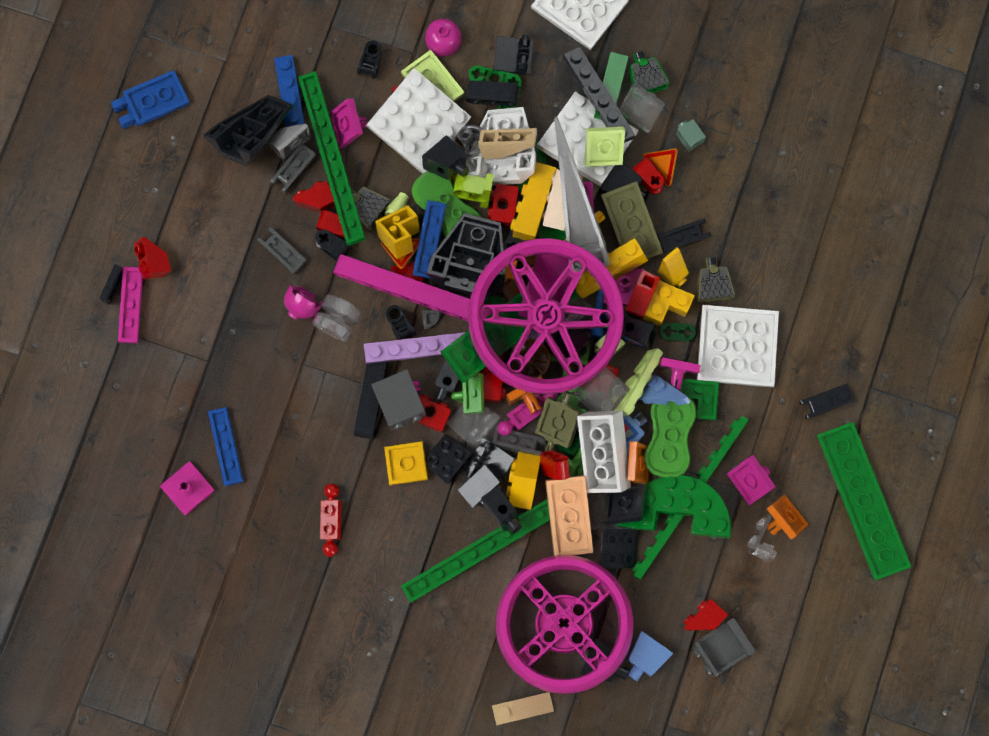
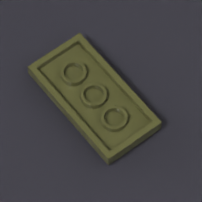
(631, 218)

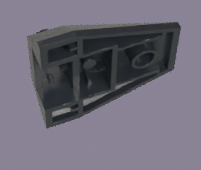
(249, 130)
(466, 254)

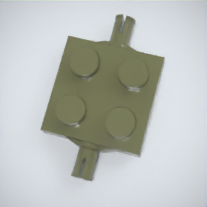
(558, 422)

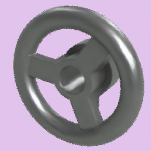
(467, 138)

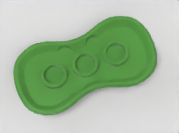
(438, 189)
(668, 450)

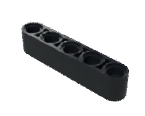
(369, 405)

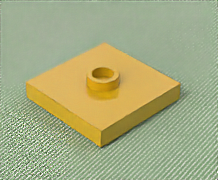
(406, 463)

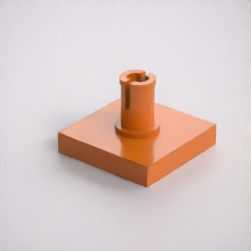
(529, 399)
(637, 468)
(786, 518)

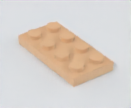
(569, 516)

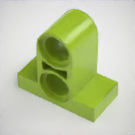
(474, 188)

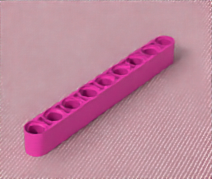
(404, 287)

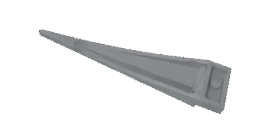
(579, 217)

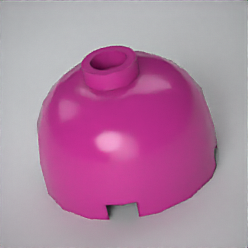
(443, 37)
(301, 303)

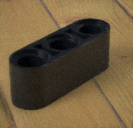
(492, 93)

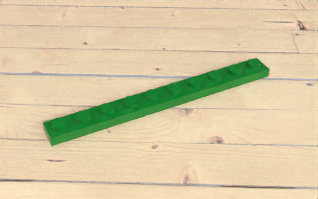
(332, 158)
(673, 520)
(474, 553)

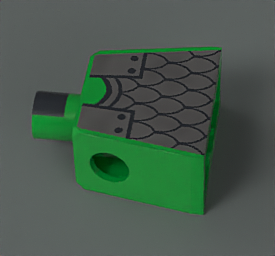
(648, 73)

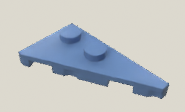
(660, 392)

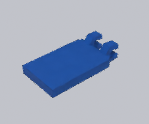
(151, 100)

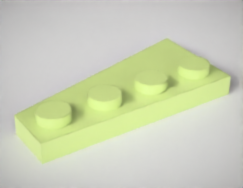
(639, 380)

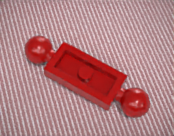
(330, 520)

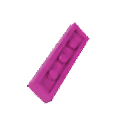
(130, 305)

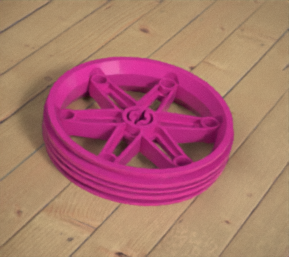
(576, 255)

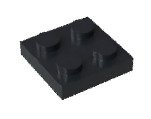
(625, 505)

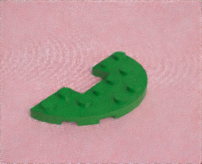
(685, 497)

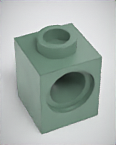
(690, 134)

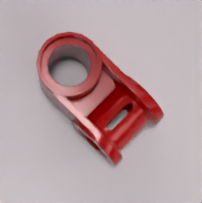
(649, 174)

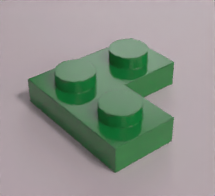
(706, 395)

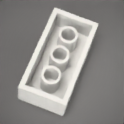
(604, 451)

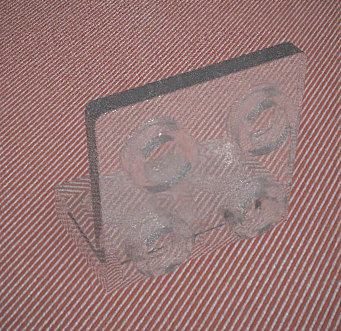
(473, 426)
(765, 550)

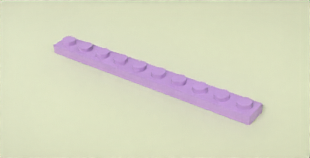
(413, 347)

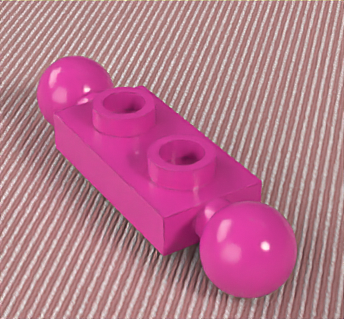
(521, 415)

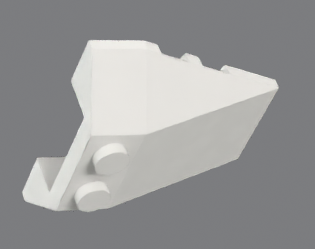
(513, 168)

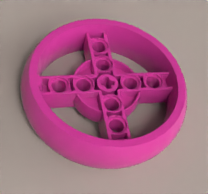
(605, 586)

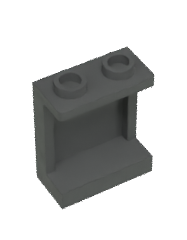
(399, 400)
(722, 647)

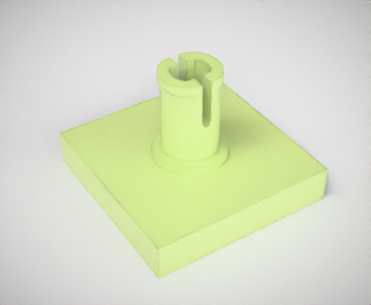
(604, 146)

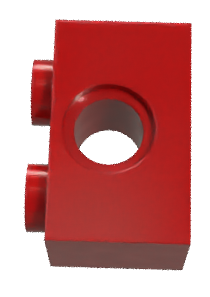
(505, 194)
(441, 416)

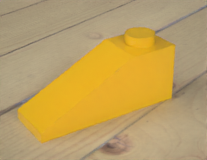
(674, 269)

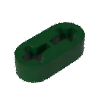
(676, 337)

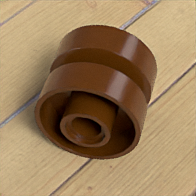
(538, 362)

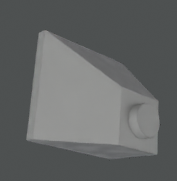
(287, 140)

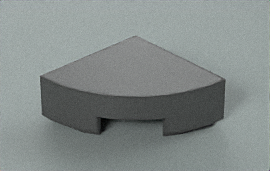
(430, 318)

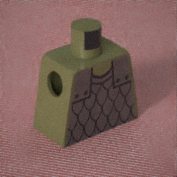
(369, 206)
(714, 283)

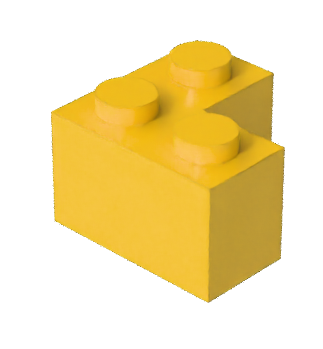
(396, 231)
(667, 298)
(523, 480)

